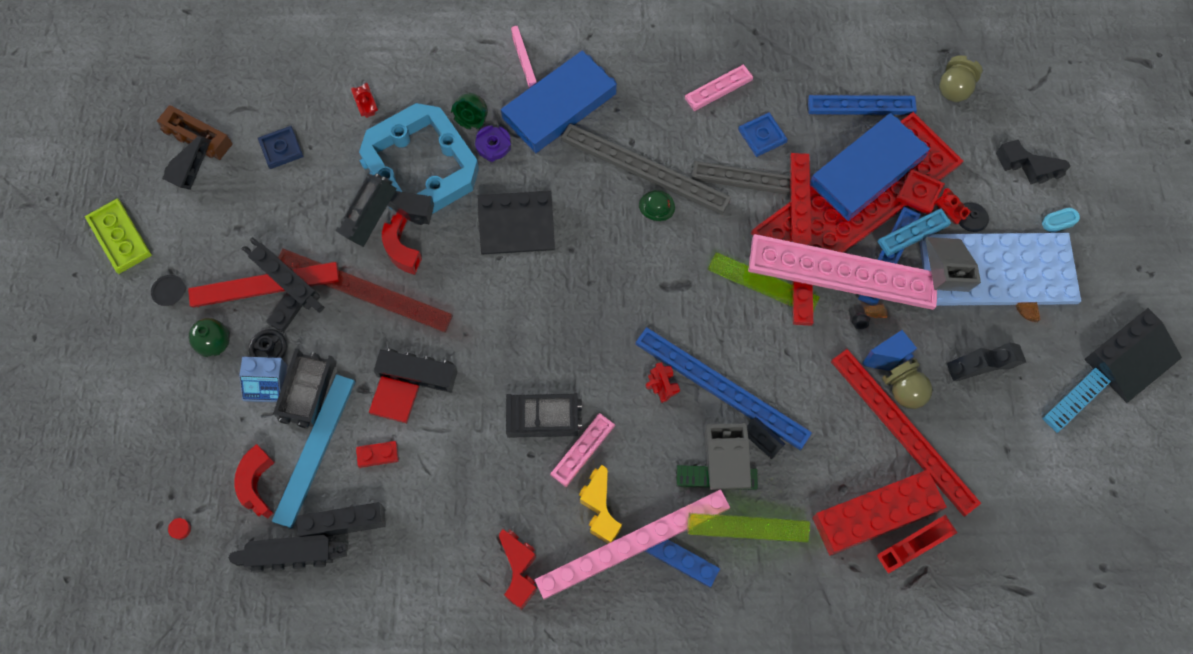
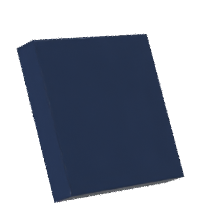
(280, 147)

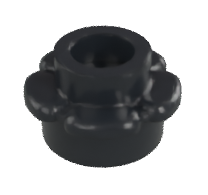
(860, 320)

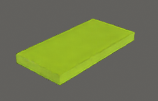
(118, 236)

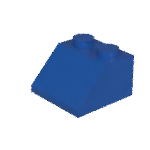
(891, 353)

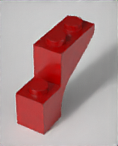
(917, 544)
(520, 559)

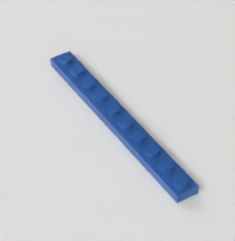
(723, 388)

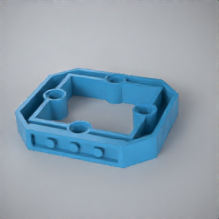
(408, 122)

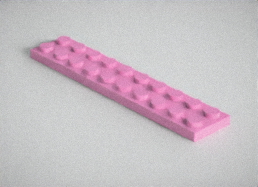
(842, 272)

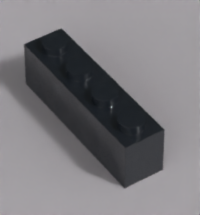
(416, 370)
(342, 520)

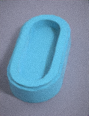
(1060, 220)

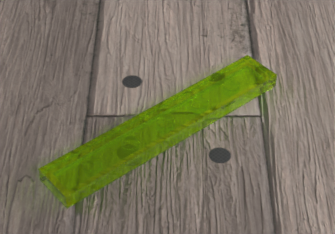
(761, 283)
(748, 527)

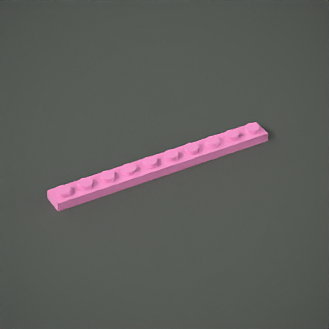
(627, 546)

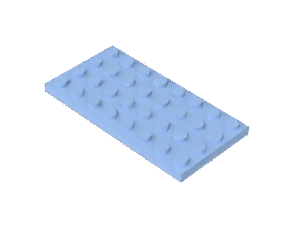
(1015, 269)

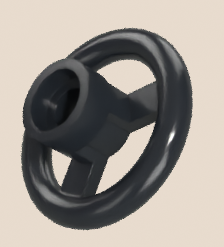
(260, 340)

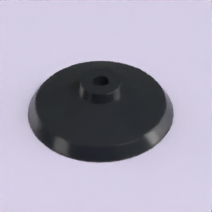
(976, 220)
(167, 290)

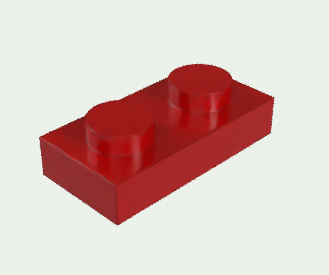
(377, 454)

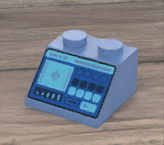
(262, 378)

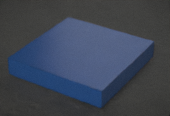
(762, 134)

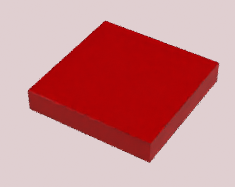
(920, 191)
(394, 399)

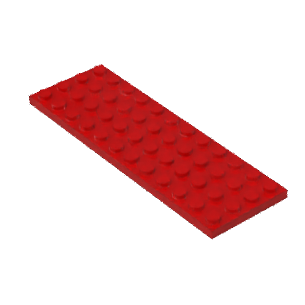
(833, 231)

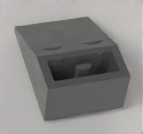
(952, 265)
(727, 456)

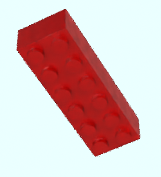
(879, 512)

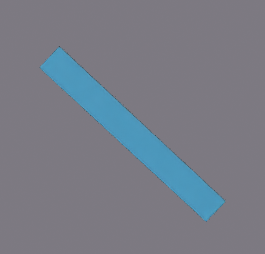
(313, 452)

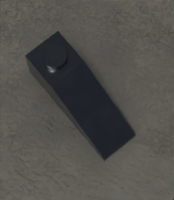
(185, 166)
(413, 207)

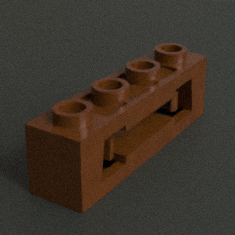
(172, 123)

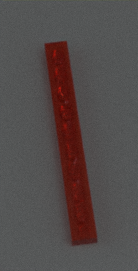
(377, 295)

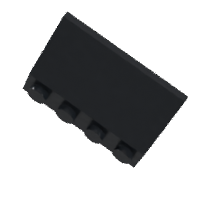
(516, 222)
(1135, 355)

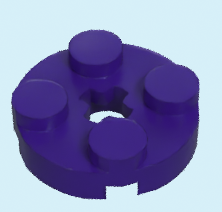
(492, 152)

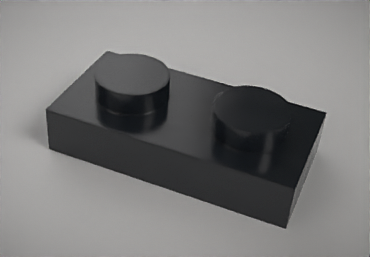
(284, 313)
(764, 438)

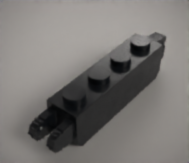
(284, 276)
(288, 552)

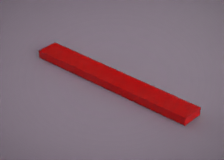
(259, 285)

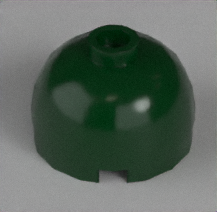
(470, 111)
(209, 337)

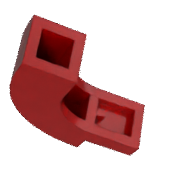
(401, 256)
(246, 480)

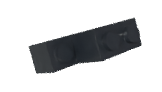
(1036, 167)
(986, 360)

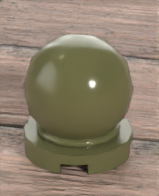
(960, 78)
(909, 386)

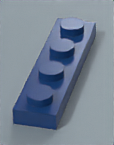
(685, 562)

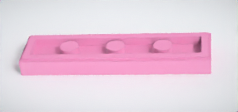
(520, 48)
(718, 87)
(582, 450)

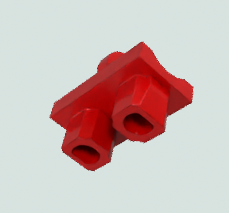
(364, 100)
(952, 206)
(660, 383)

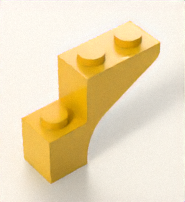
(594, 498)

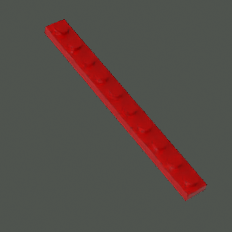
(801, 233)
(906, 433)

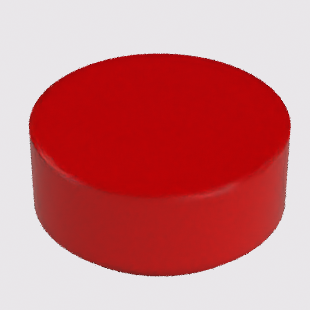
(179, 528)

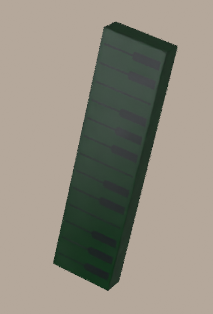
(698, 477)

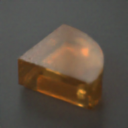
(876, 311)
(1029, 311)

